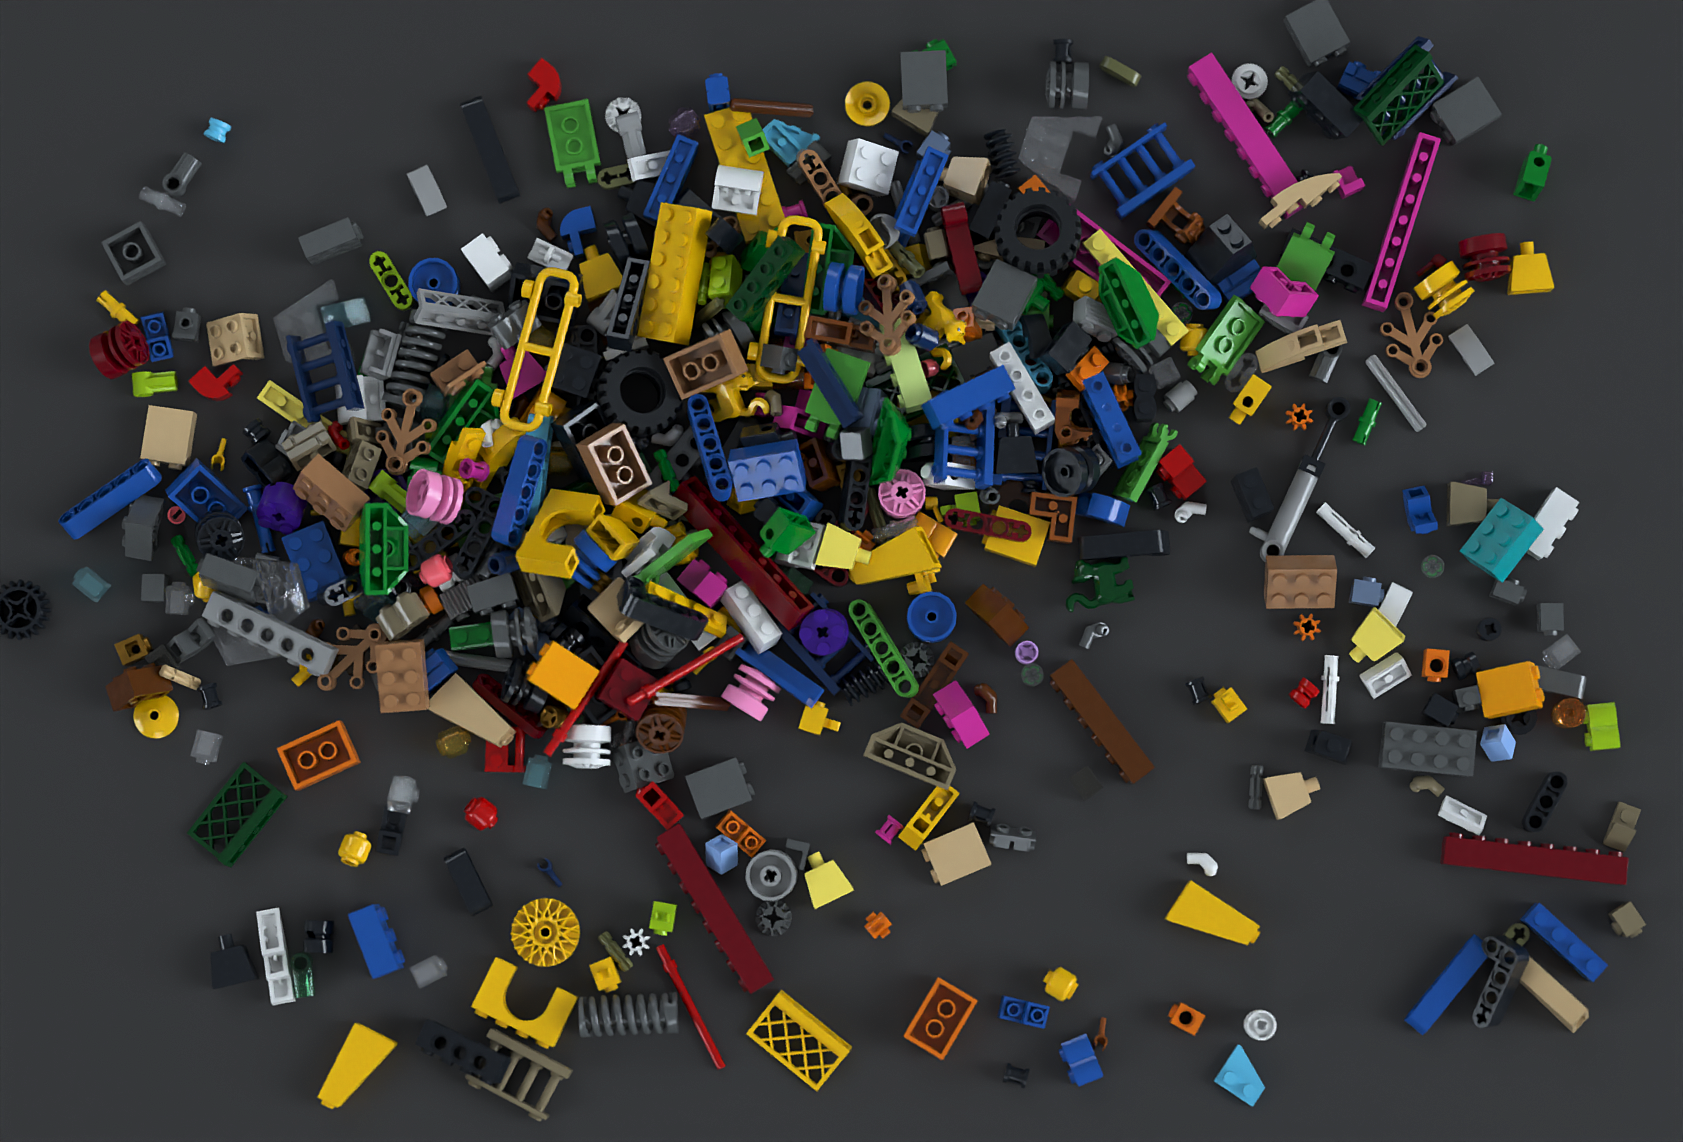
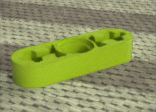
(377, 270)

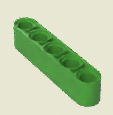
(874, 642)

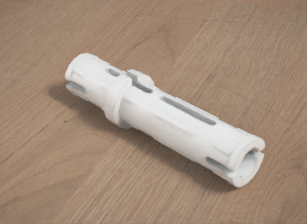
(1345, 530)
(1329, 689)

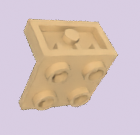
(235, 338)
(606, 611)

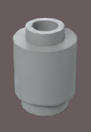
(1179, 396)

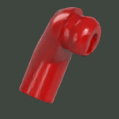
(337, 438)

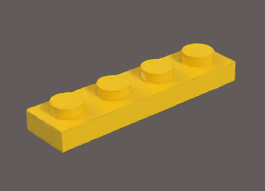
(717, 621)

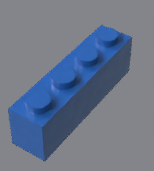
(968, 397)
(1564, 942)

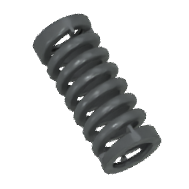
(407, 361)
(668, 1013)

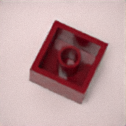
(622, 683)

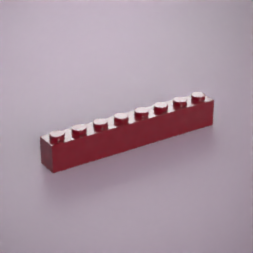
(743, 554)
(1534, 860)
(715, 909)

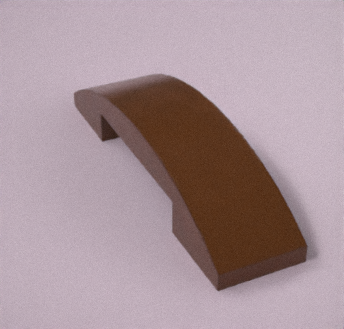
(938, 678)

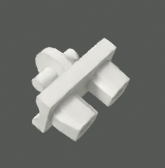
(549, 255)

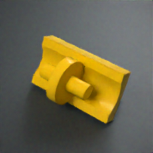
(922, 582)

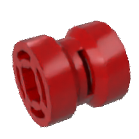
(1304, 693)

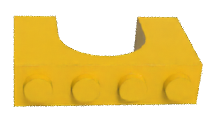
(557, 510)
(492, 1002)

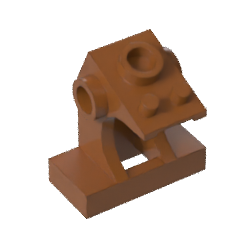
(1168, 211)
(1065, 402)

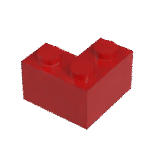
(1180, 472)

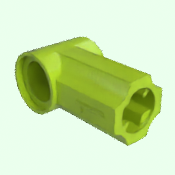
(148, 383)
(387, 489)

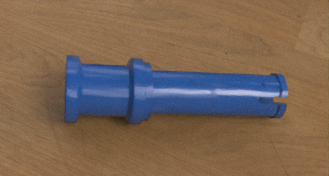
(264, 534)

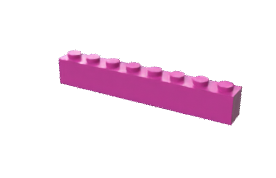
(1241, 127)
(1401, 222)

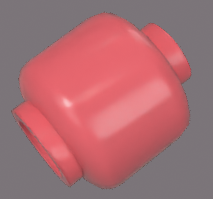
(436, 570)

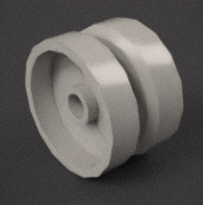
(759, 880)

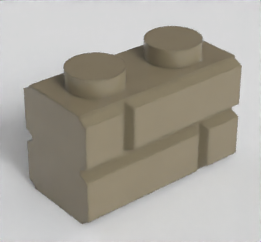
(307, 444)

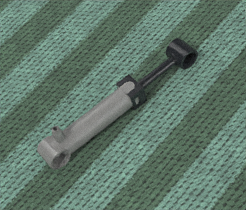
(1300, 488)

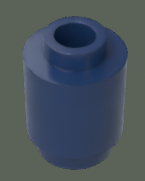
(920, 302)
(922, 336)
(503, 562)

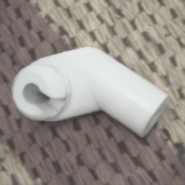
(1189, 508)
(1209, 865)

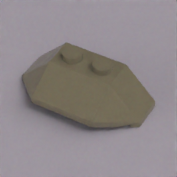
(539, 592)
(913, 754)

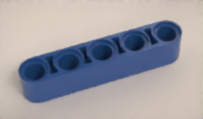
(1186, 273)
(709, 457)
(519, 490)
(110, 499)
(1447, 985)

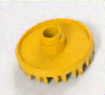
(562, 937)

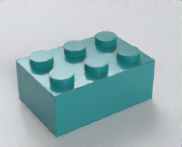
(1501, 540)

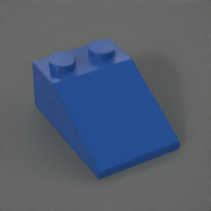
(201, 491)

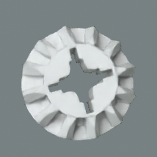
(1246, 71)
(622, 104)

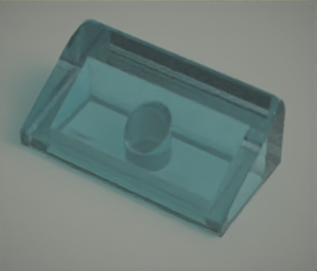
(348, 312)

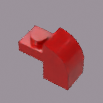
(549, 84)
(216, 388)
(660, 805)

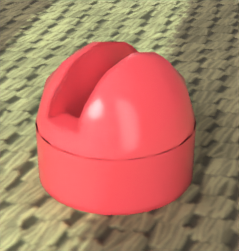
(930, 367)
(180, 518)

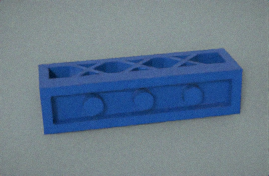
(672, 175)
(782, 675)

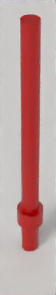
(649, 690)
(560, 734)
(670, 967)

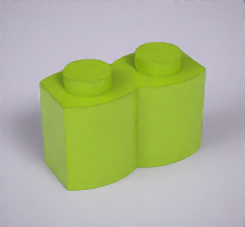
(1601, 727)

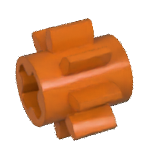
(1123, 396)
(1305, 414)
(867, 538)
(1312, 624)
(878, 925)

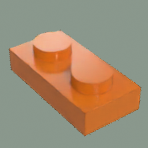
(1089, 365)

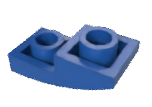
(157, 336)
(1023, 1012)

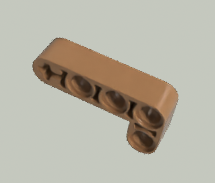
(828, 183)

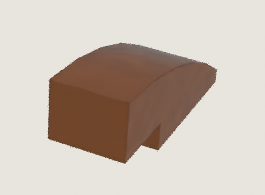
(839, 334)

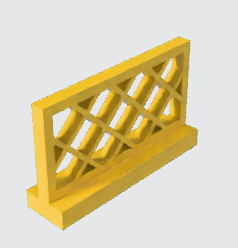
(812, 1026)

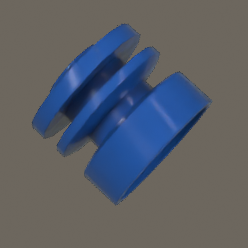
(590, 558)

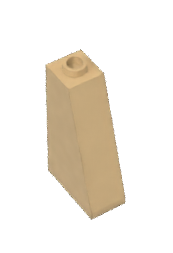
(467, 709)
(1554, 996)

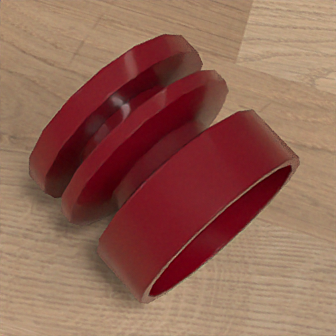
(1485, 261)
(119, 350)

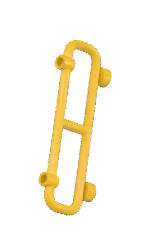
(817, 248)
(533, 291)

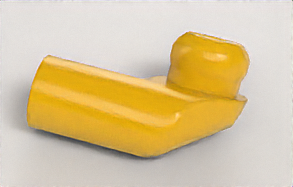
(302, 675)

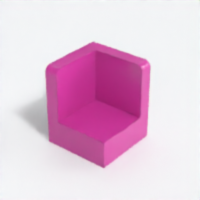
(1349, 182)

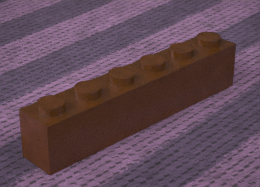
(1101, 721)

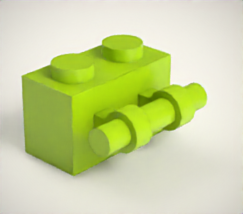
(723, 279)

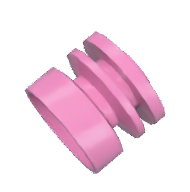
(434, 496)
(897, 506)
(751, 692)

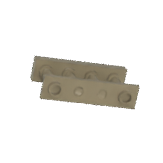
(537, 1062)

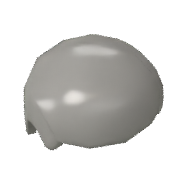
(885, 228)

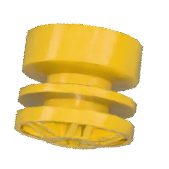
(1444, 290)

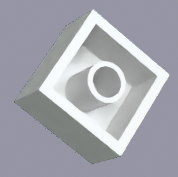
(868, 167)
(484, 258)

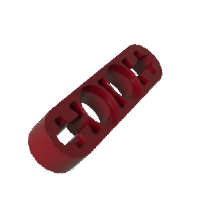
(988, 521)
(490, 689)

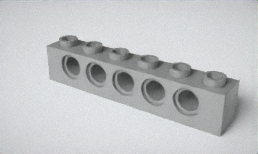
(323, 652)

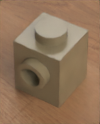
(1626, 920)

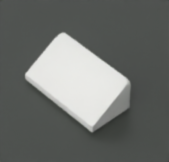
(1385, 675)

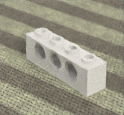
(1026, 393)

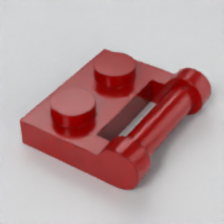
(498, 758)

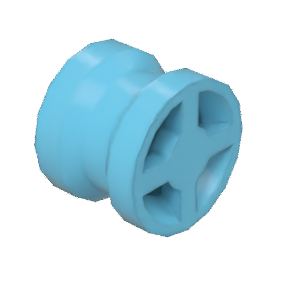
(217, 130)

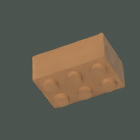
(705, 364)
(614, 464)
(330, 493)
(1300, 581)
(402, 675)

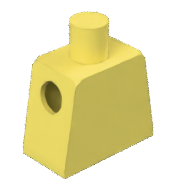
(841, 549)
(1375, 637)
(825, 881)

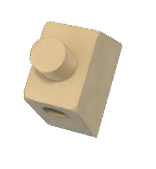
(966, 178)
(1289, 792)

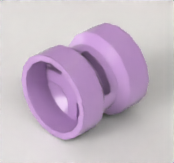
(1026, 652)

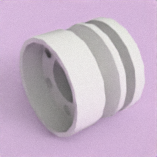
(587, 746)

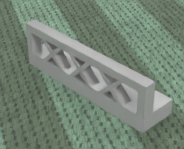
(459, 317)

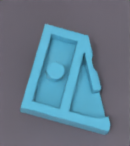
(787, 140)
(1240, 1077)

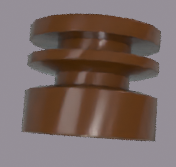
(661, 728)

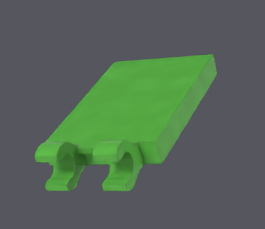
(573, 140)
(1306, 259)
(1226, 340)
(853, 374)
(1138, 473)
(673, 556)

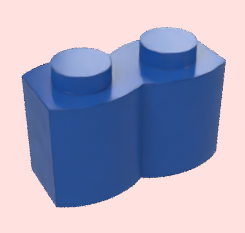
(1081, 1060)

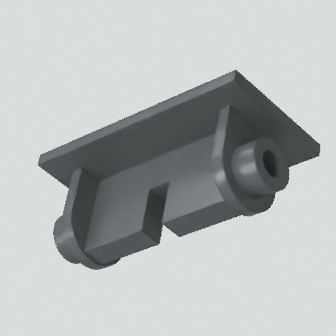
(1023, 838)

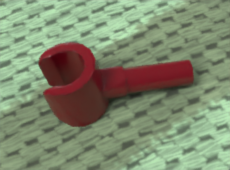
(1438, 260)

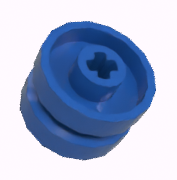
(431, 271)
(843, 288)
(935, 630)

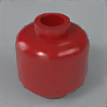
(481, 813)

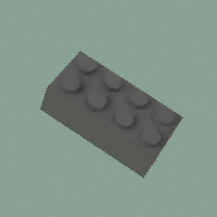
(1427, 749)

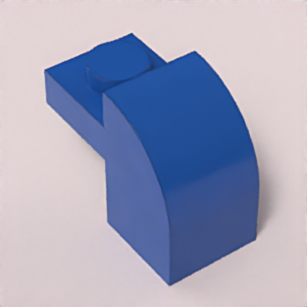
(575, 224)
(1102, 508)
(1418, 510)

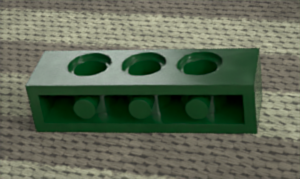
(765, 279)

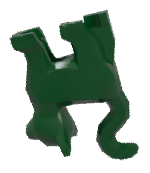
(1105, 584)

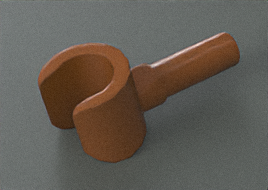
(1101, 1035)

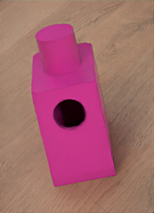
(530, 373)

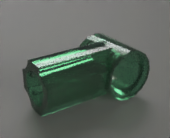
(303, 977)

